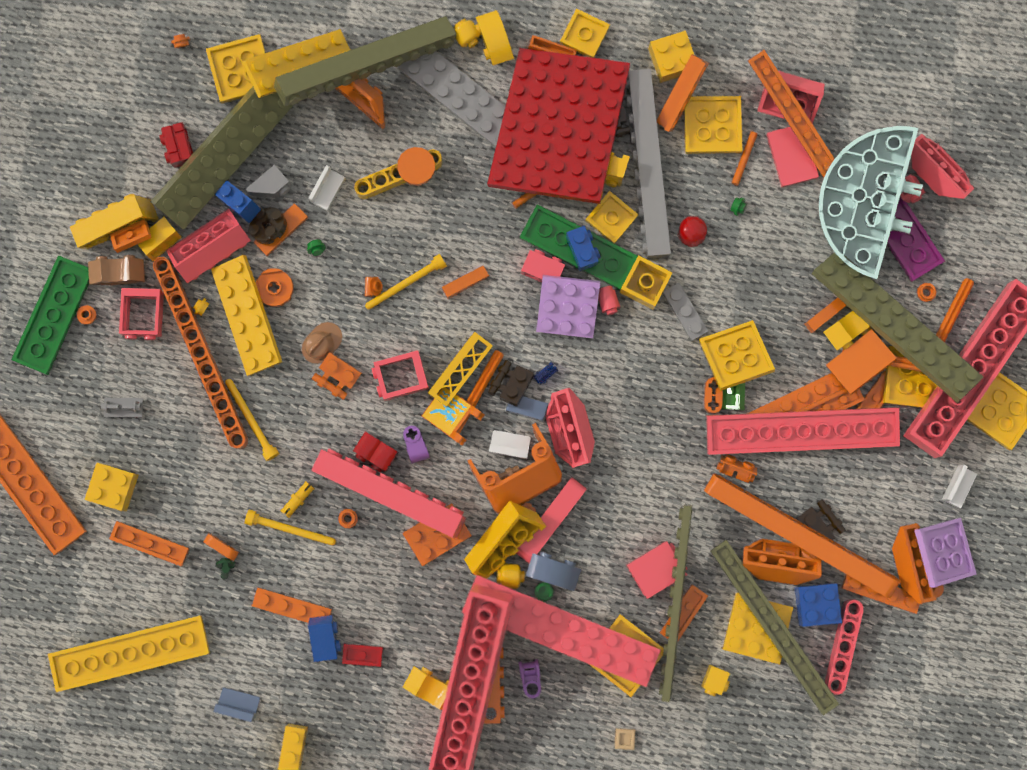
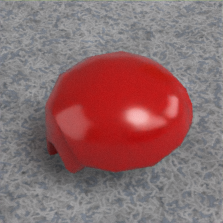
(692, 231)

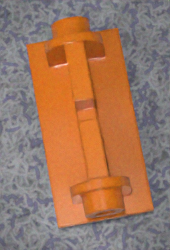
(731, 464)

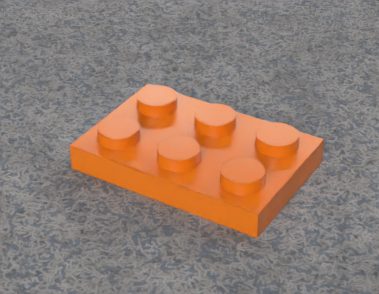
(431, 543)

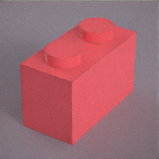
(538, 265)

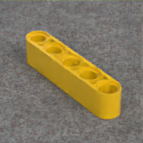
(388, 174)

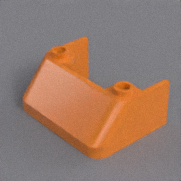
(526, 482)

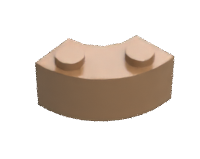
(116, 271)

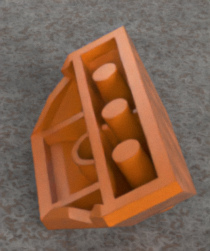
(366, 99)
(781, 562)
(911, 566)

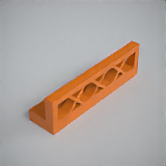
(682, 92)

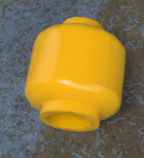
(466, 33)
(510, 576)

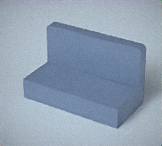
(529, 408)
(237, 704)

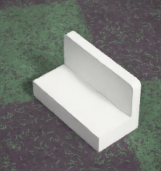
(326, 188)
(509, 444)
(959, 486)

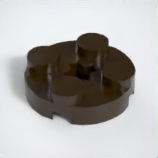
(265, 216)

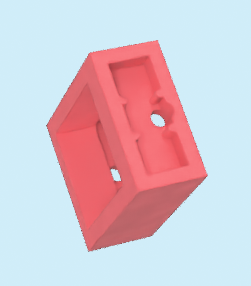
(137, 293)
(382, 392)

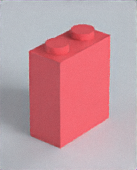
(654, 569)

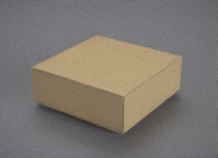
(624, 739)

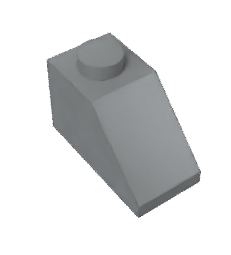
(270, 184)

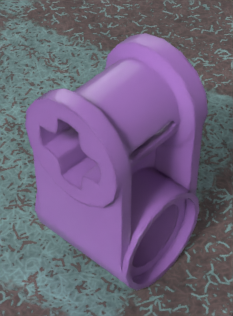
(416, 448)
(530, 676)

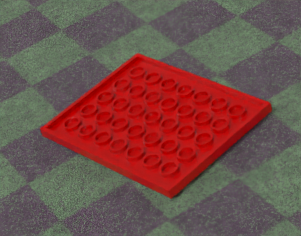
(559, 125)

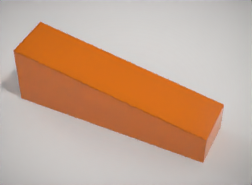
(541, 44)
(465, 282)
(824, 315)

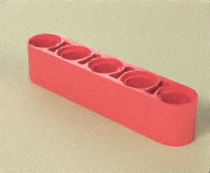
(553, 518)
(846, 656)

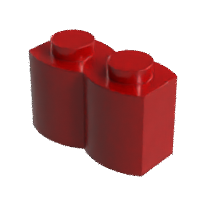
(375, 451)

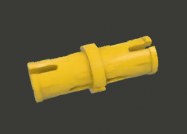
(297, 499)

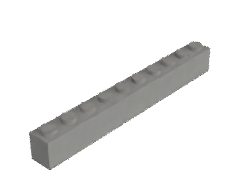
(648, 164)

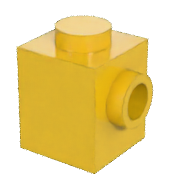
(715, 681)

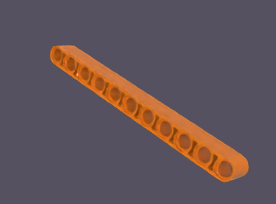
(196, 344)
(802, 535)

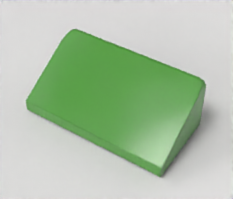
(734, 398)

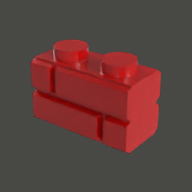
(176, 143)

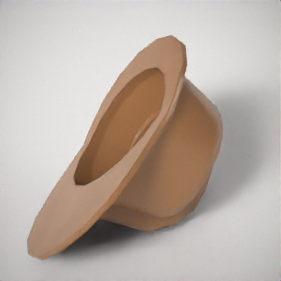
(321, 341)

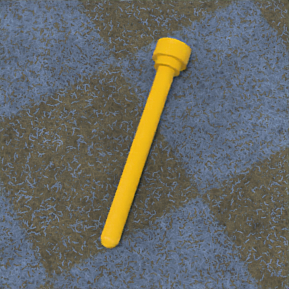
(437, 263)
(269, 451)
(253, 518)

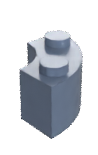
(553, 572)

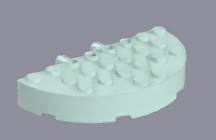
(863, 195)

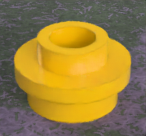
(200, 306)

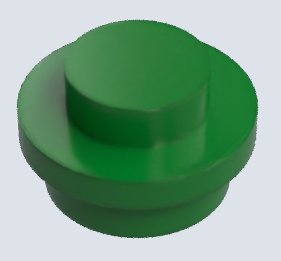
(738, 206)
(316, 247)
(544, 592)

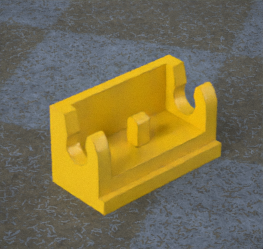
(163, 237)

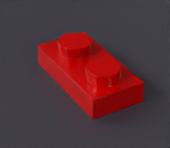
(362, 655)

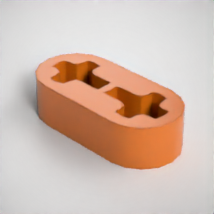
(708, 397)
(221, 547)

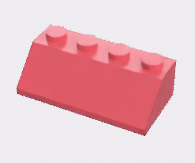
(208, 246)

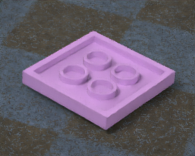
(568, 306)
(945, 552)

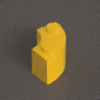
(494, 38)
(846, 329)
(426, 686)

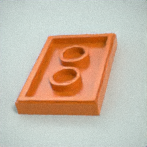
(861, 362)

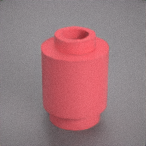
(608, 300)

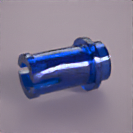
(545, 373)

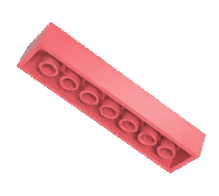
(384, 491)

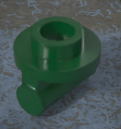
(225, 564)

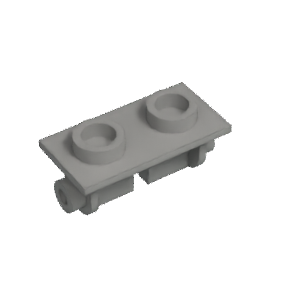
(122, 407)

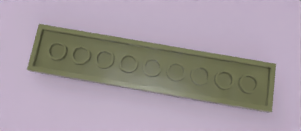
(899, 327)

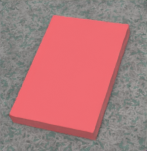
(790, 158)

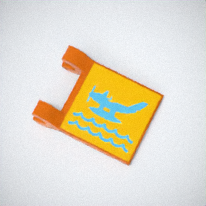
(452, 417)

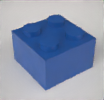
(818, 604)

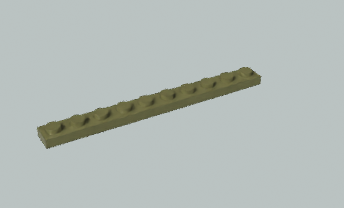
(676, 593)
(774, 627)

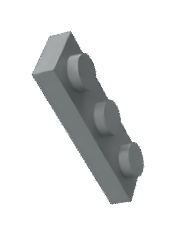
(685, 311)

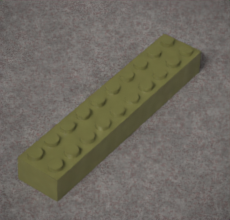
(219, 156)

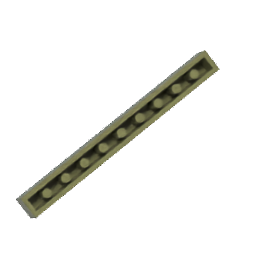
(364, 61)

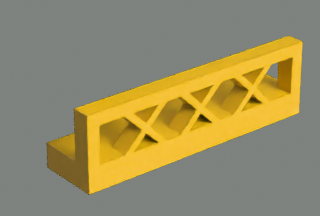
(454, 364)

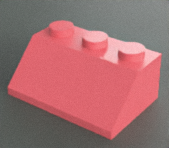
(806, 91)

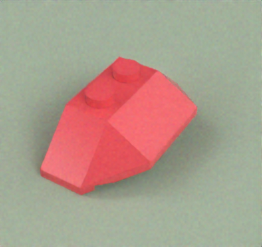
(939, 169)
(570, 428)

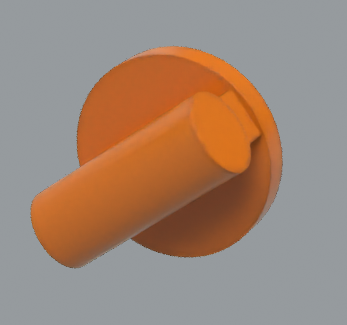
(373, 286)

